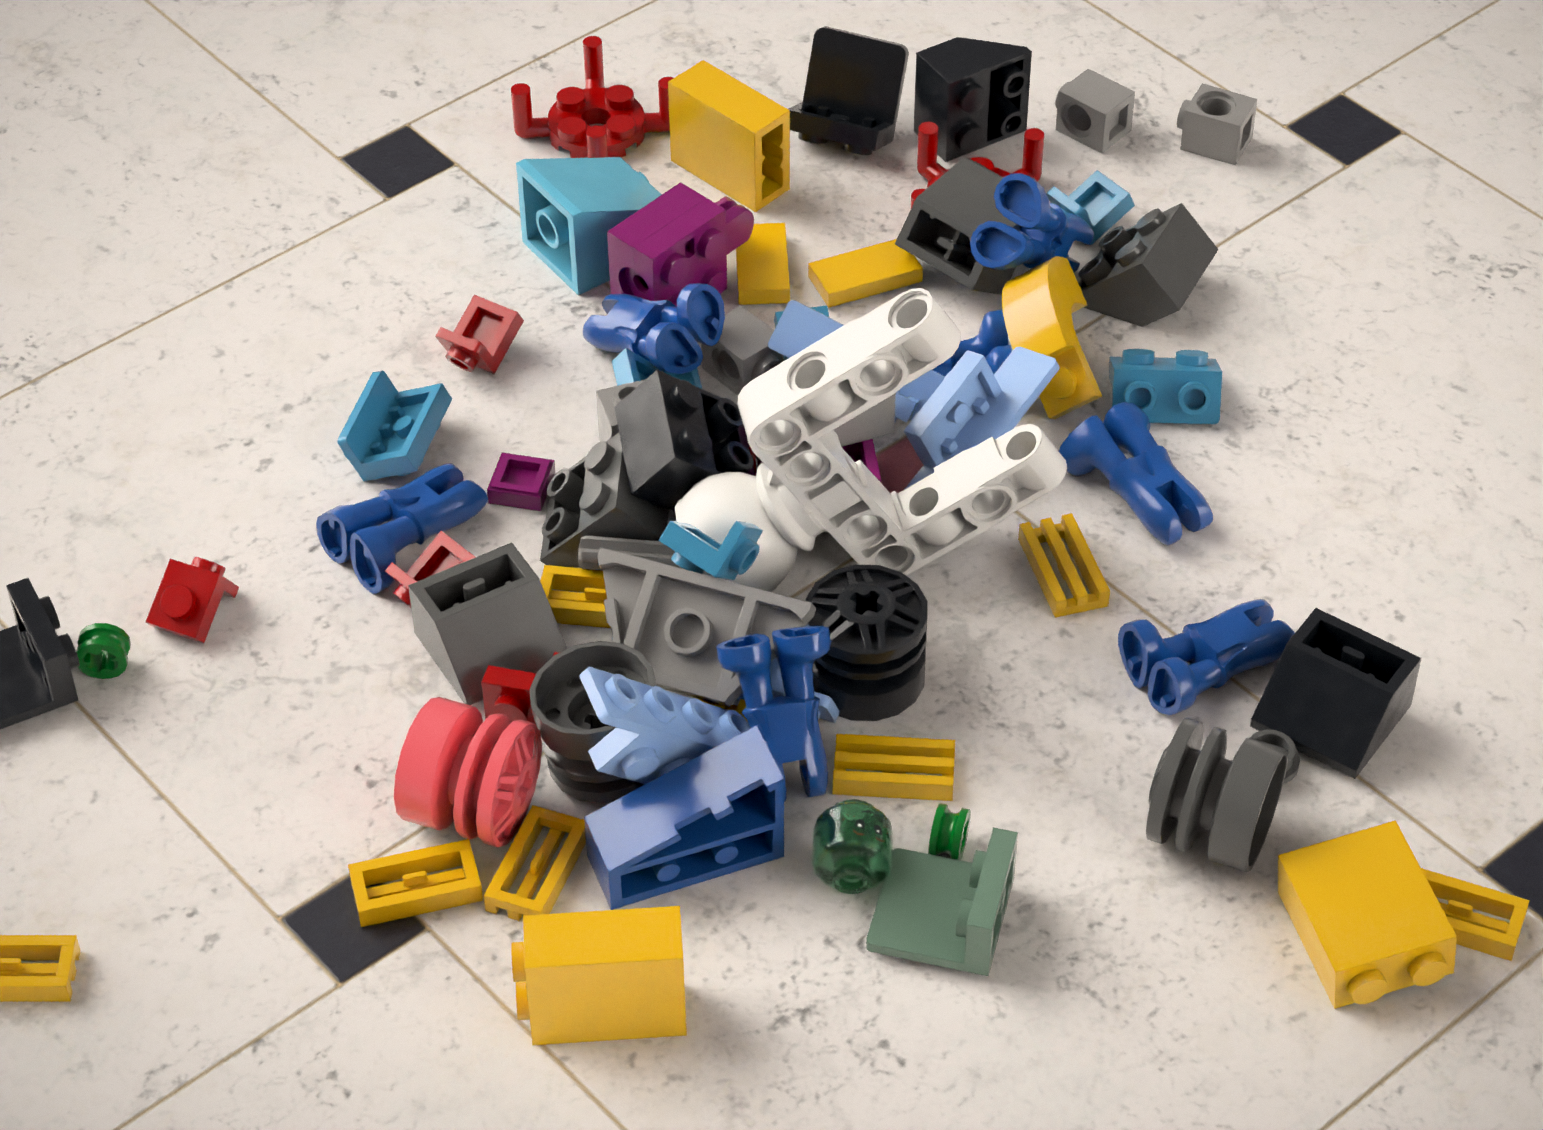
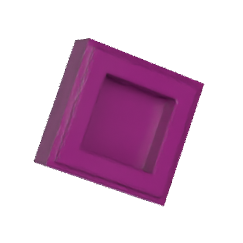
(521, 481)

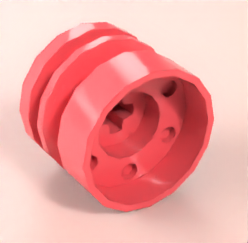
(467, 771)

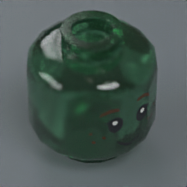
(852, 846)

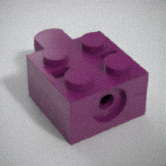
(675, 244)

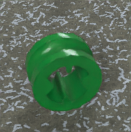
(115, 647)
(949, 832)

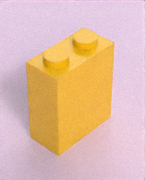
(729, 135)
(1366, 915)
(601, 975)

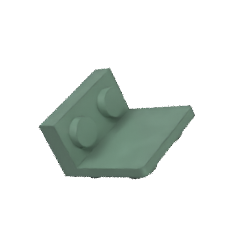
(945, 907)

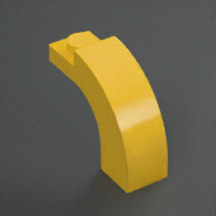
(1039, 318)

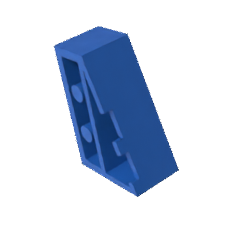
(690, 823)

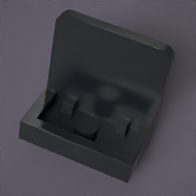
(851, 91)
(34, 658)

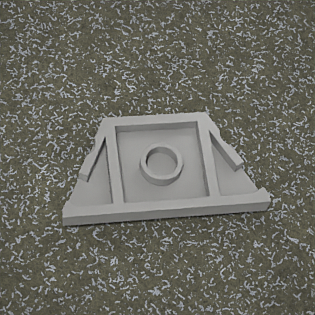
(683, 616)

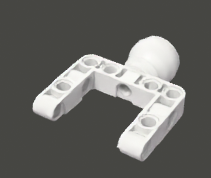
(817, 487)

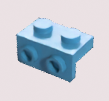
(1168, 388)
(392, 428)

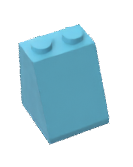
(572, 206)

